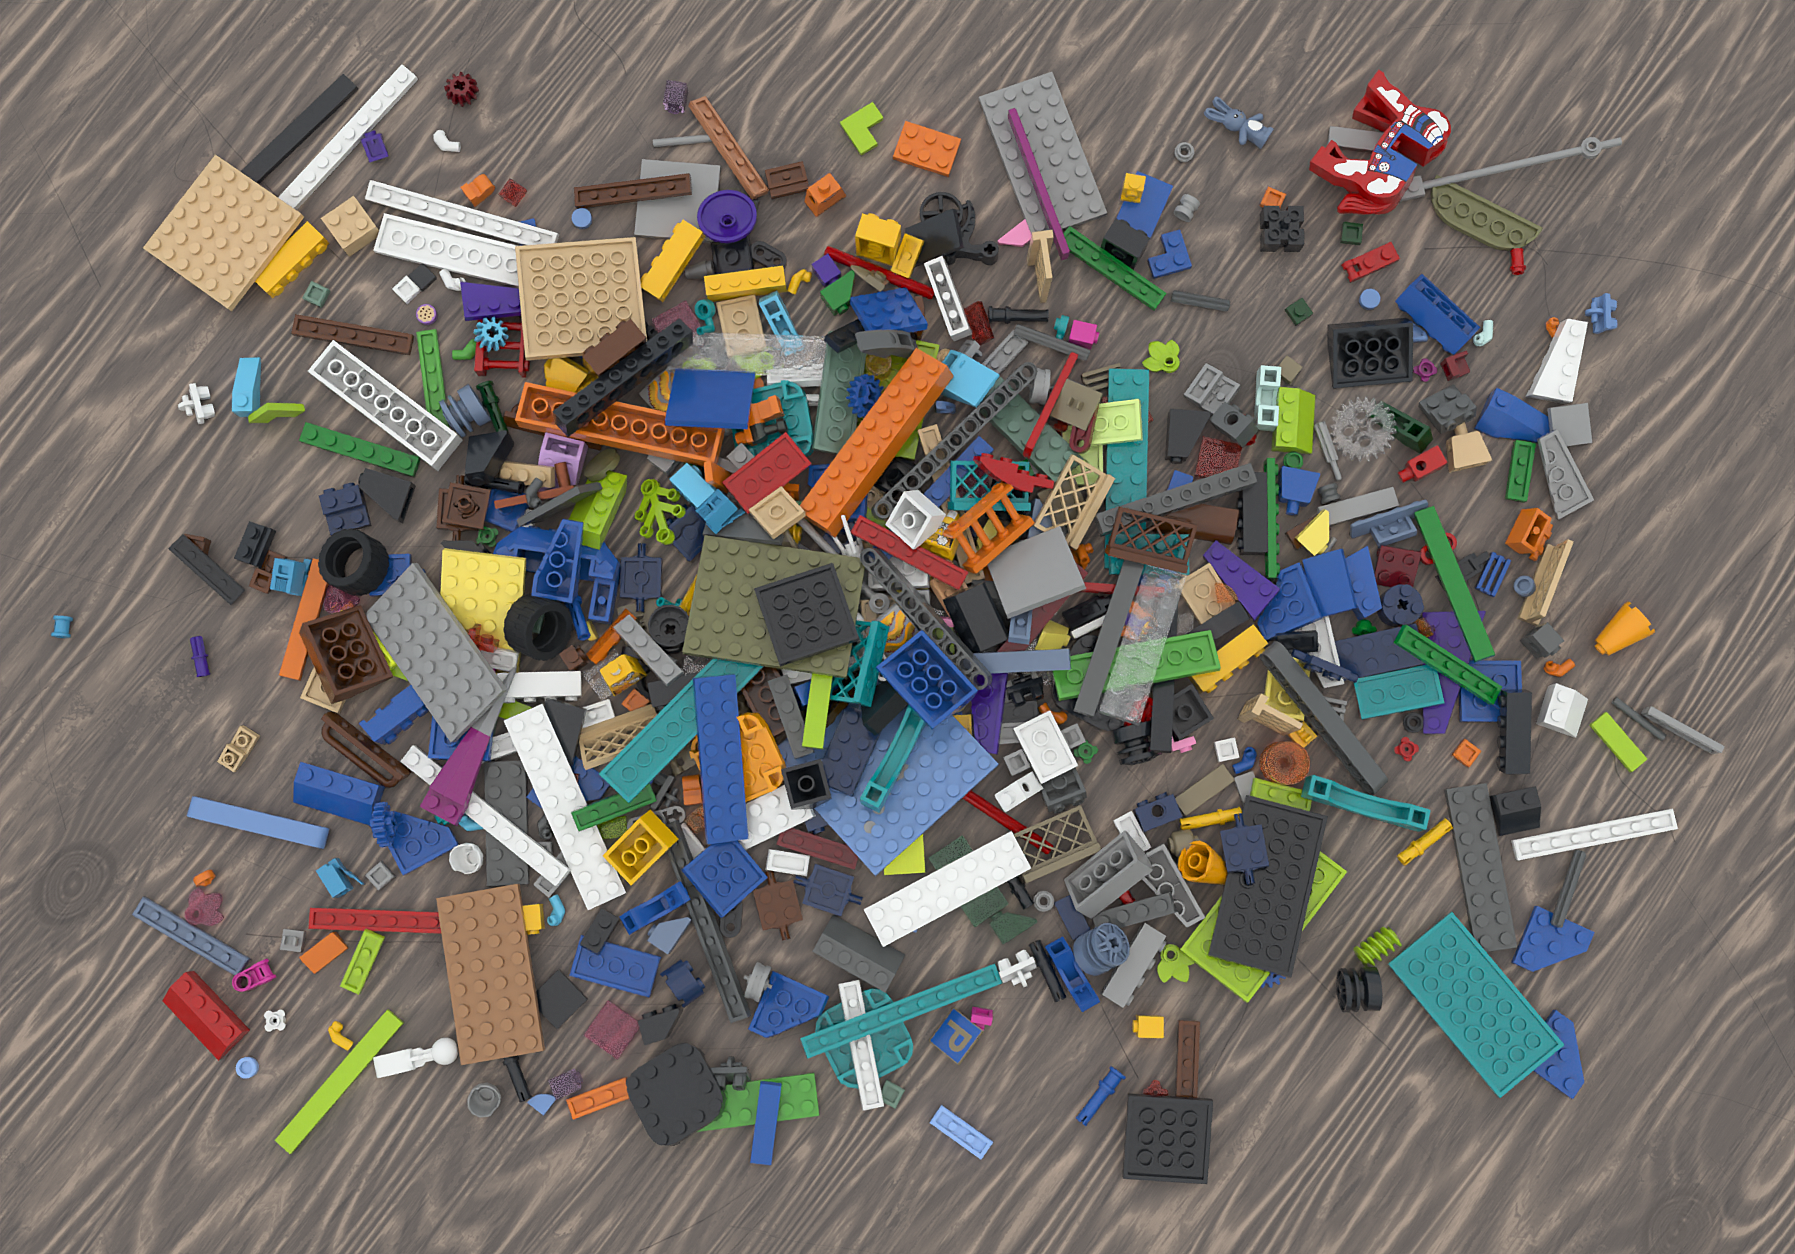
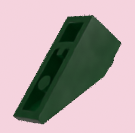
(1409, 430)

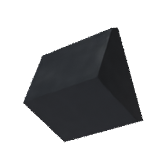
(893, 473)
(806, 785)

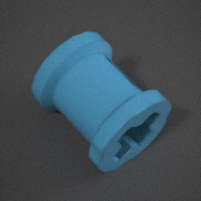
(61, 626)

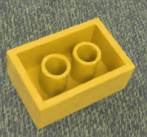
(878, 239)
(640, 847)

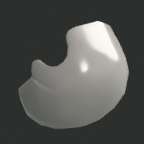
(484, 1100)

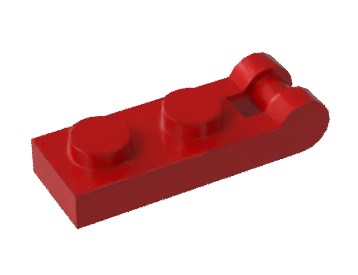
(1371, 262)

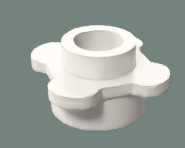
(279, 1016)

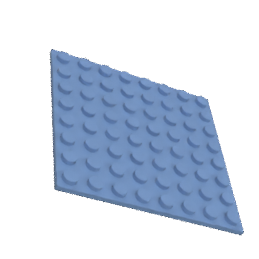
(939, 774)

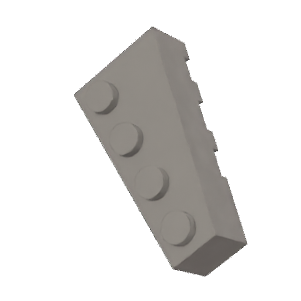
(1168, 878)

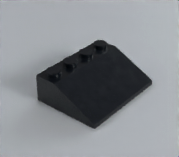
(1370, 352)

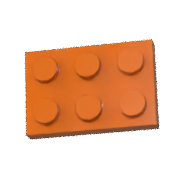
(926, 148)

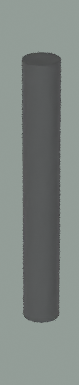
(1638, 718)

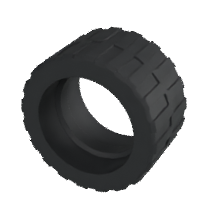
(338, 550)
(554, 634)

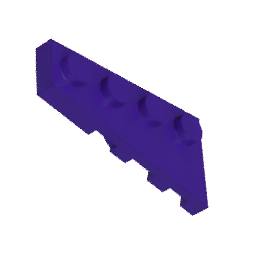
(489, 301)
(1250, 586)
(988, 711)

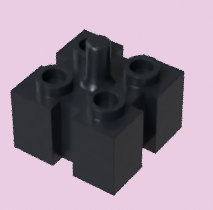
(1281, 228)

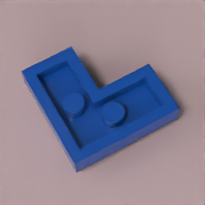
(1175, 256)

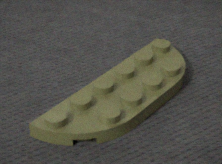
(1482, 218)

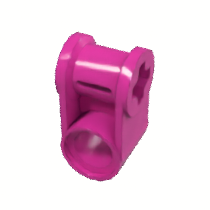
(257, 975)

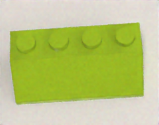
(600, 509)

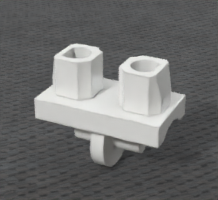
(197, 394)
(1017, 972)

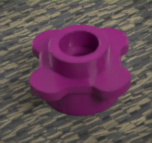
(1431, 369)

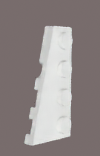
(1326, 648)

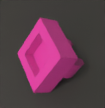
(981, 1016)

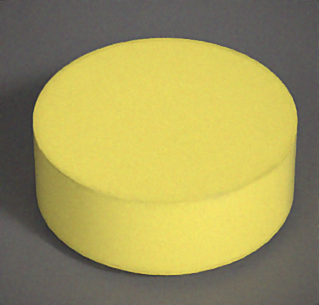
(592, 630)

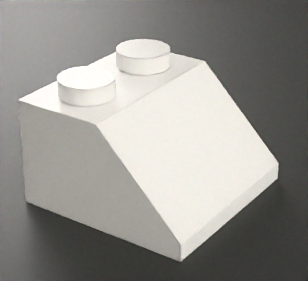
(915, 518)
(1562, 710)

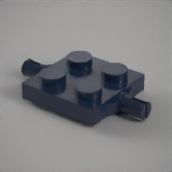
(641, 577)
(1329, 670)
(1244, 848)
(828, 890)

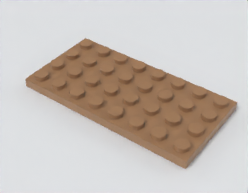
(490, 974)

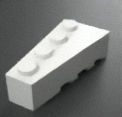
(1561, 364)

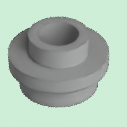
(1186, 147)
(1050, 901)

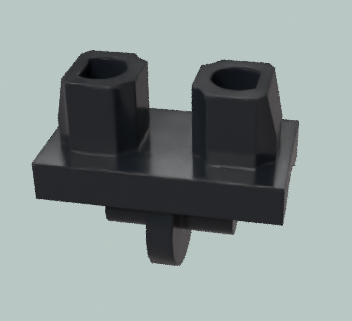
(1025, 685)

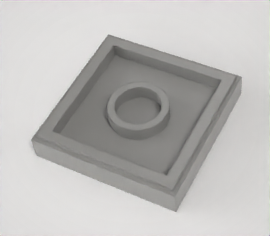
(1572, 423)

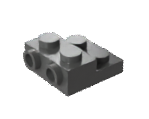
(1448, 409)
(1063, 791)

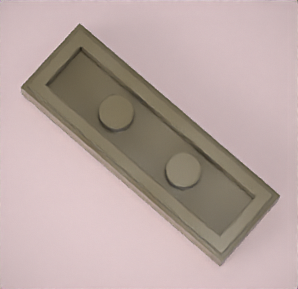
(1204, 789)

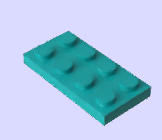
(1115, 564)
(1398, 691)

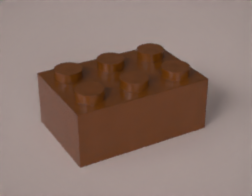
(613, 348)

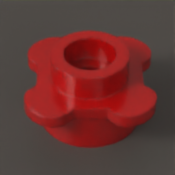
(1412, 749)

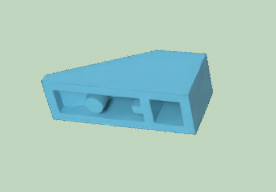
(777, 314)
(247, 387)

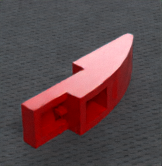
(1008, 472)

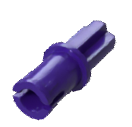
(199, 656)

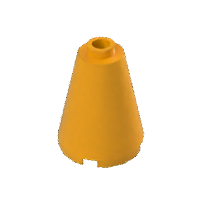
(1623, 630)
(1202, 864)

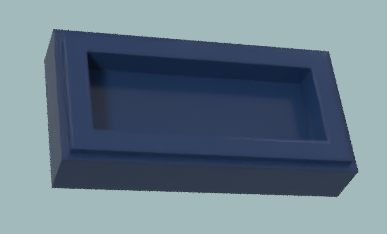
(1072, 919)

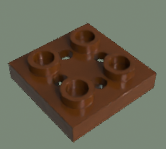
(460, 495)

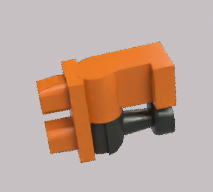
(759, 414)

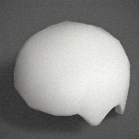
(466, 858)

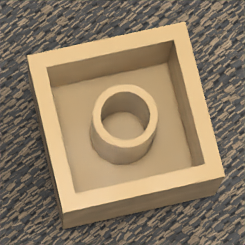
(351, 226)

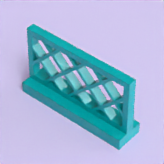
(965, 503)
(868, 675)

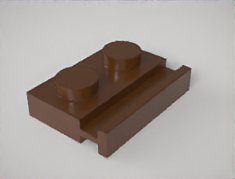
(787, 180)

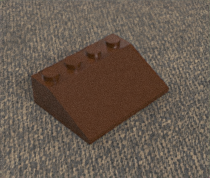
(345, 653)

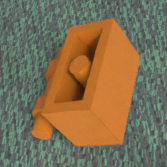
(1530, 532)

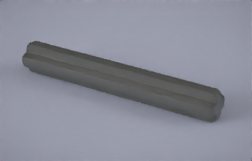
(1051, 342)
(1568, 888)

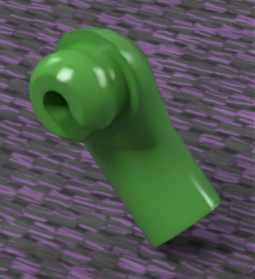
(467, 353)

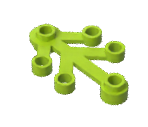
(651, 489)

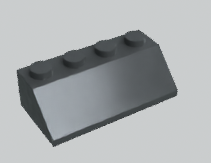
(858, 953)

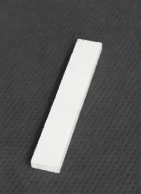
(861, 1048)

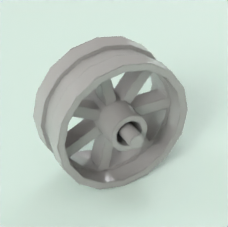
(1040, 387)
(757, 982)

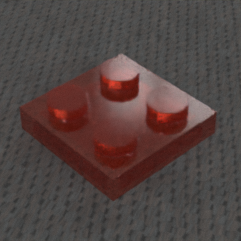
(1216, 457)

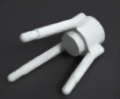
(852, 548)

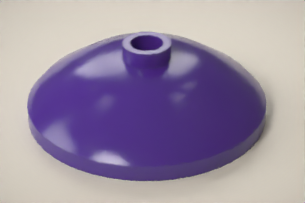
(725, 208)

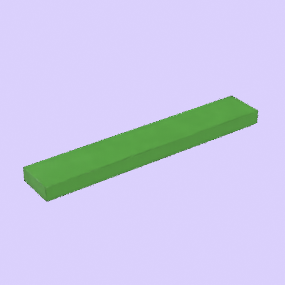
(432, 373)

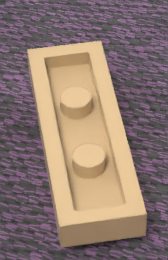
(527, 473)

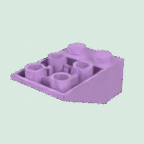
(563, 449)

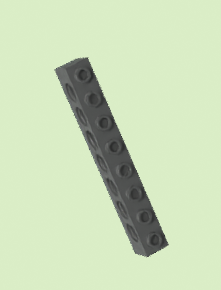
(1181, 497)

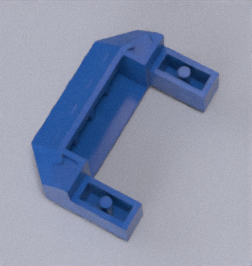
(596, 566)

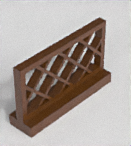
(1147, 557)

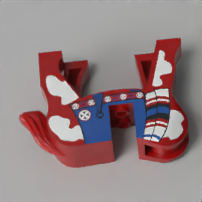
(1382, 181)

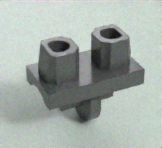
(666, 783)
(732, 1072)

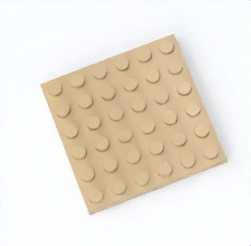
(223, 232)
(576, 294)

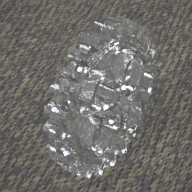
(1378, 438)

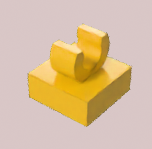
(1303, 736)

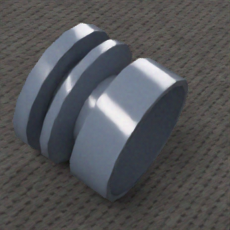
(464, 411)
(1101, 949)

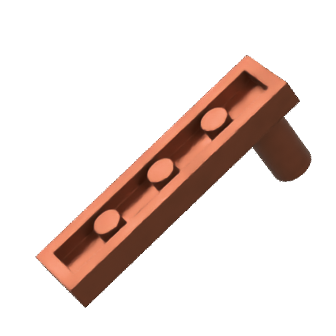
(563, 482)

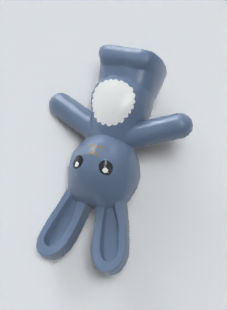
(1236, 120)

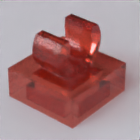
(512, 192)

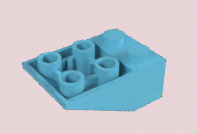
(970, 379)

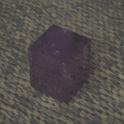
(675, 96)
(566, 1083)

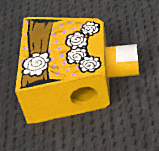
(942, 545)
(621, 674)

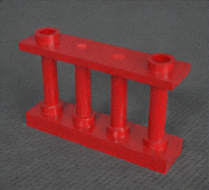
(483, 363)

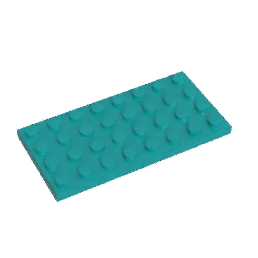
(1475, 1004)

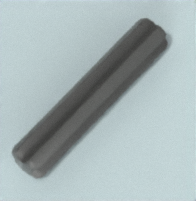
(1200, 300)

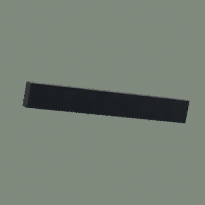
(300, 129)
(1163, 707)

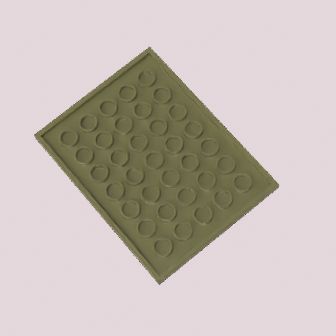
(726, 613)

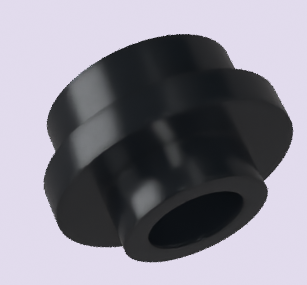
(1419, 722)

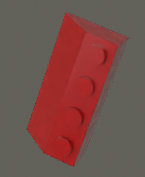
(205, 1014)

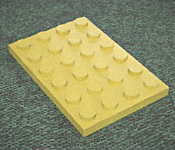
(482, 590)

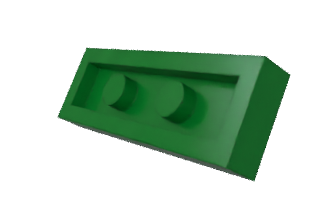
(1520, 471)

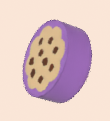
(426, 314)

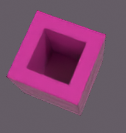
(1083, 334)

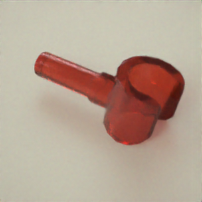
(1060, 427)

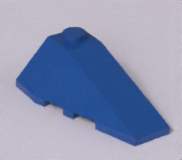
(1511, 418)
(560, 568)

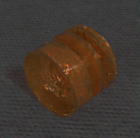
(1294, 756)

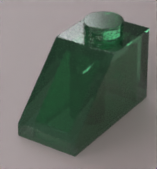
(1009, 925)

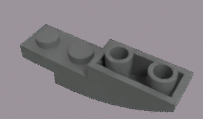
(886, 343)

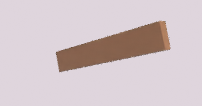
(728, 147)

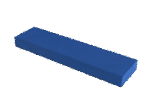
(765, 1123)

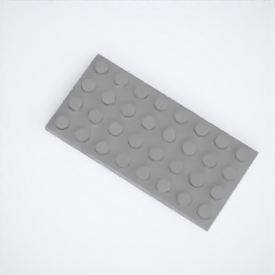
(1054, 149)
(435, 652)

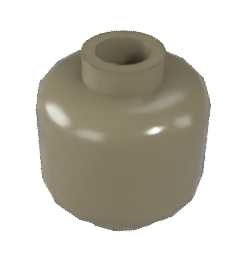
(1180, 840)

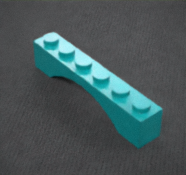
(893, 761)
(1344, 798)

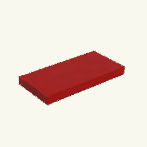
(766, 472)

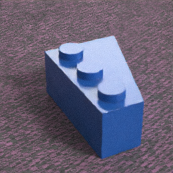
(1363, 583)
(395, 717)

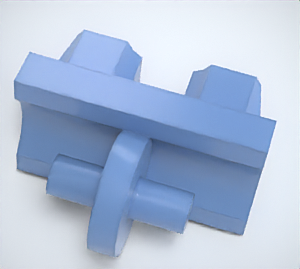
(1601, 313)

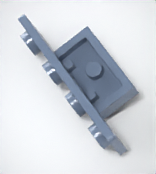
(1389, 526)

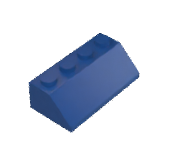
(1437, 314)
(336, 793)

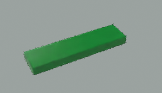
(610, 808)

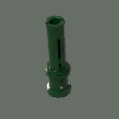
(491, 402)

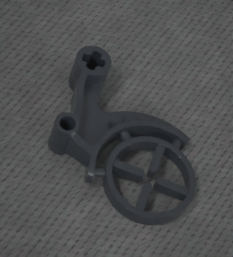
(973, 252)

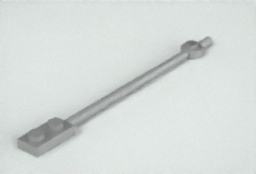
(1417, 187)
(740, 457)

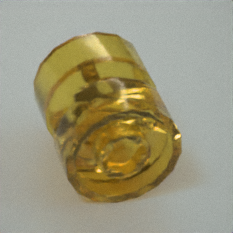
(879, 367)

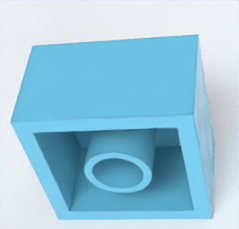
(691, 485)

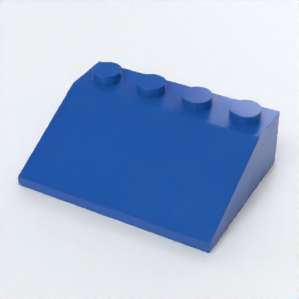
(927, 680)

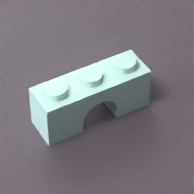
(1267, 386)

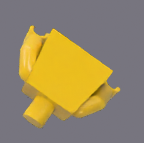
(566, 375)

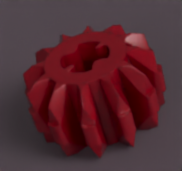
(469, 89)

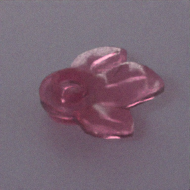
(342, 600)
(206, 906)

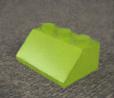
(1294, 421)

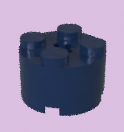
(1411, 606)
(683, 983)

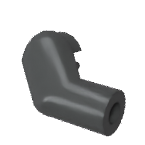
(531, 493)
(544, 828)

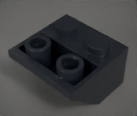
(659, 1026)

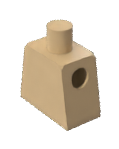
(1466, 450)

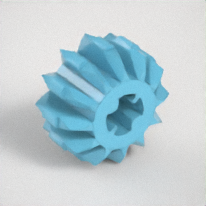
(498, 332)

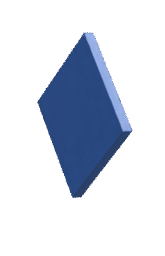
(710, 399)

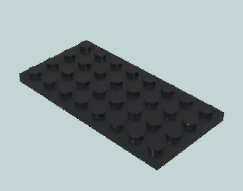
(1264, 920)

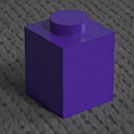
(826, 270)

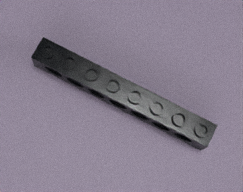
(623, 377)

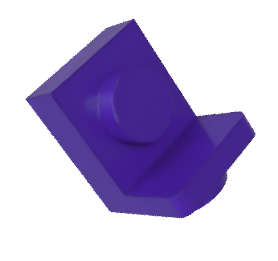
(374, 146)

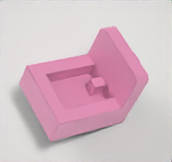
(1183, 745)

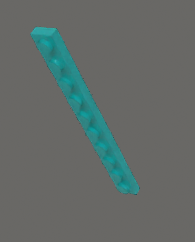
(900, 1011)

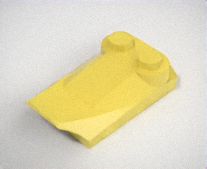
(1280, 699)

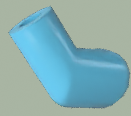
(469, 824)
(558, 911)

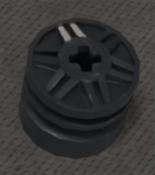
(670, 618)
(1135, 742)
(1360, 988)

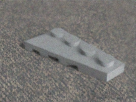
(1563, 477)

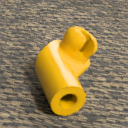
(797, 278)
(337, 1037)

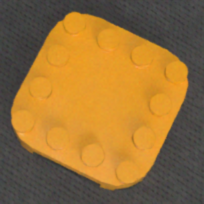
(760, 756)

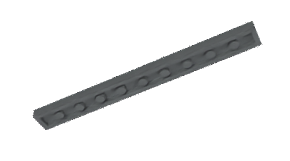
(708, 932)

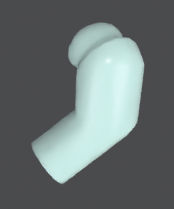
(1484, 336)

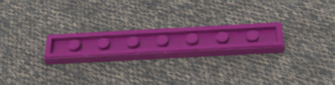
(1038, 183)

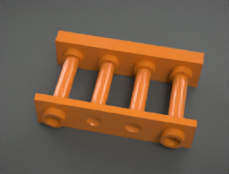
(1004, 537)

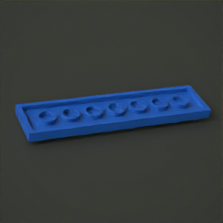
(720, 758)

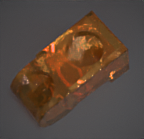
(696, 820)

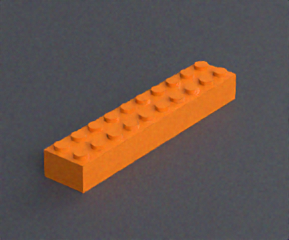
(622, 427)
(876, 441)

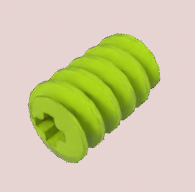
(1376, 946)

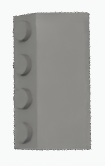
(1107, 875)

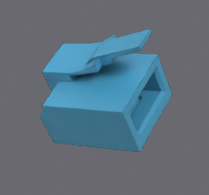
(718, 511)
(289, 575)
(335, 879)

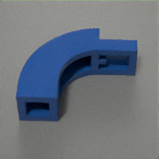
(655, 908)
(1072, 974)

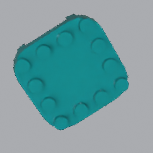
(796, 415)
(890, 1046)

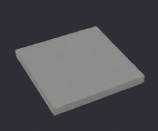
(659, 216)
(1035, 572)

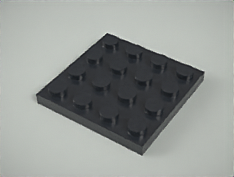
(806, 614)
(1167, 1138)

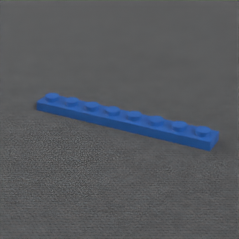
(940, 489)

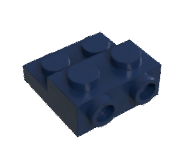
(345, 508)
(688, 532)

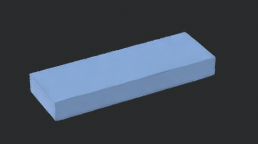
(961, 1132)

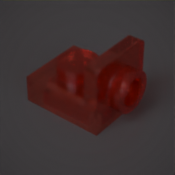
(484, 642)

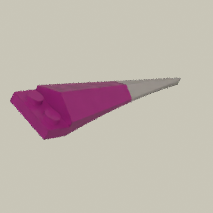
(455, 782)

